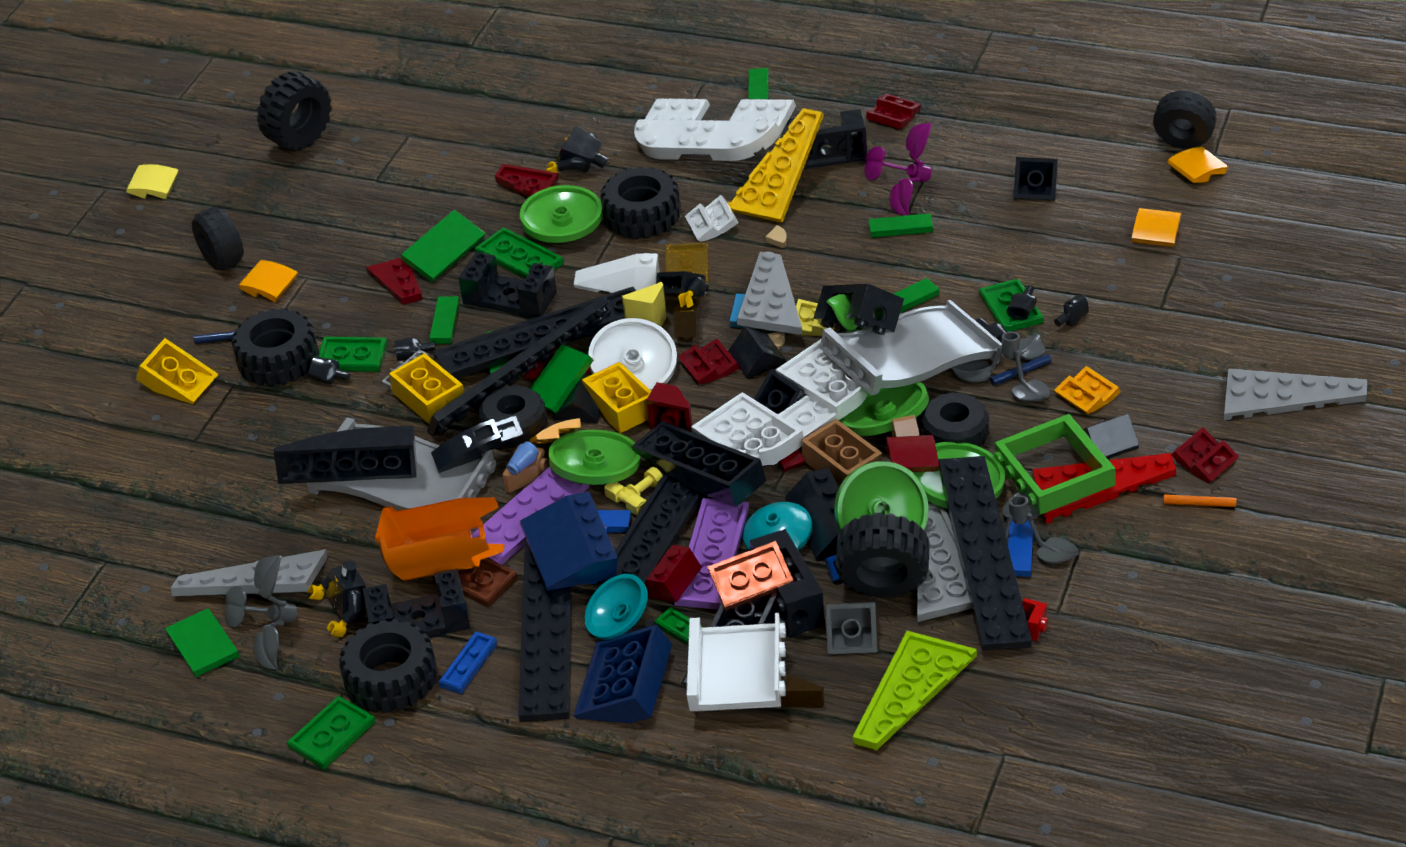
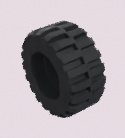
(280, 100)
(640, 202)
(274, 346)
(882, 555)
(393, 687)

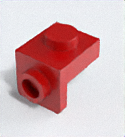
(1037, 617)

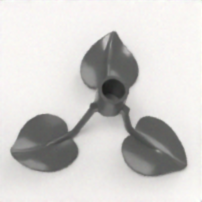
(1012, 347)
(1055, 549)
(265, 642)

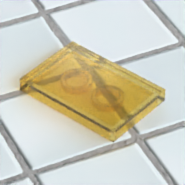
(688, 257)

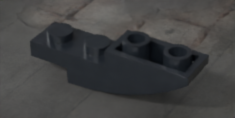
(476, 440)

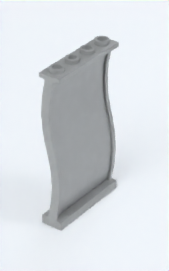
(921, 347)
(425, 489)

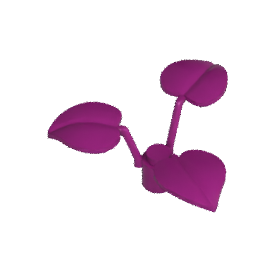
(902, 193)

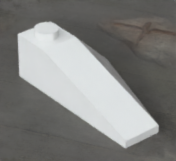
(619, 274)

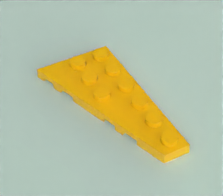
(777, 175)

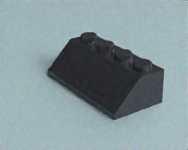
(817, 495)

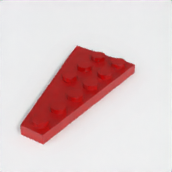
(1128, 476)

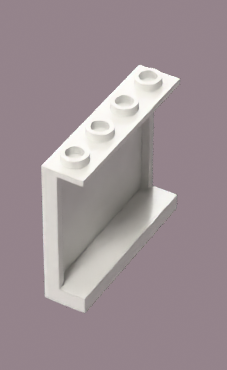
(735, 666)

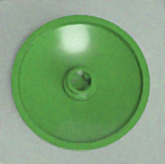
(561, 213)
(878, 410)
(593, 457)
(932, 481)
(881, 489)

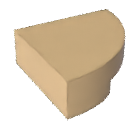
(777, 237)
(778, 338)

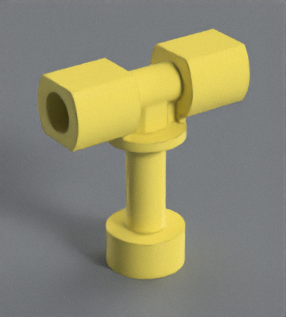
(631, 493)

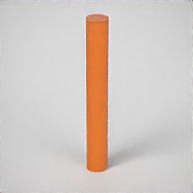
(1200, 500)

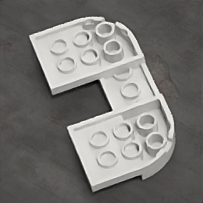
(677, 129)
(773, 436)

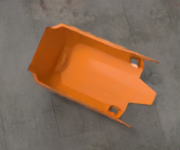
(435, 537)

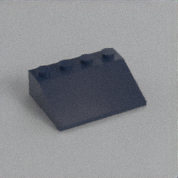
(570, 543)
(624, 677)

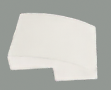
(711, 220)

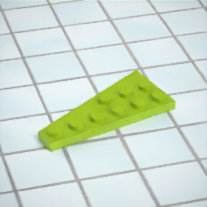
(911, 680)

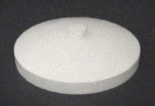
(639, 346)

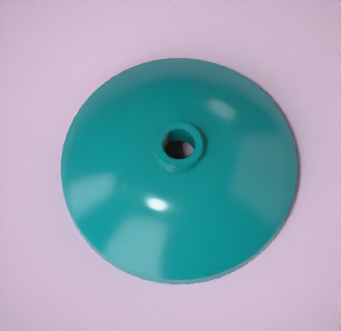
(779, 517)
(616, 606)

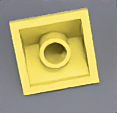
(646, 304)

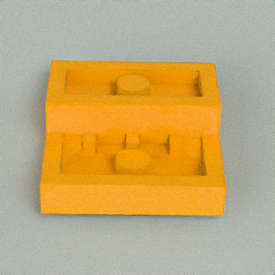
(1197, 164)
(1156, 227)
(268, 279)
(1087, 390)
(552, 432)

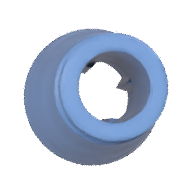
(522, 458)

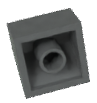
(851, 628)

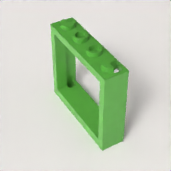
(1098, 479)

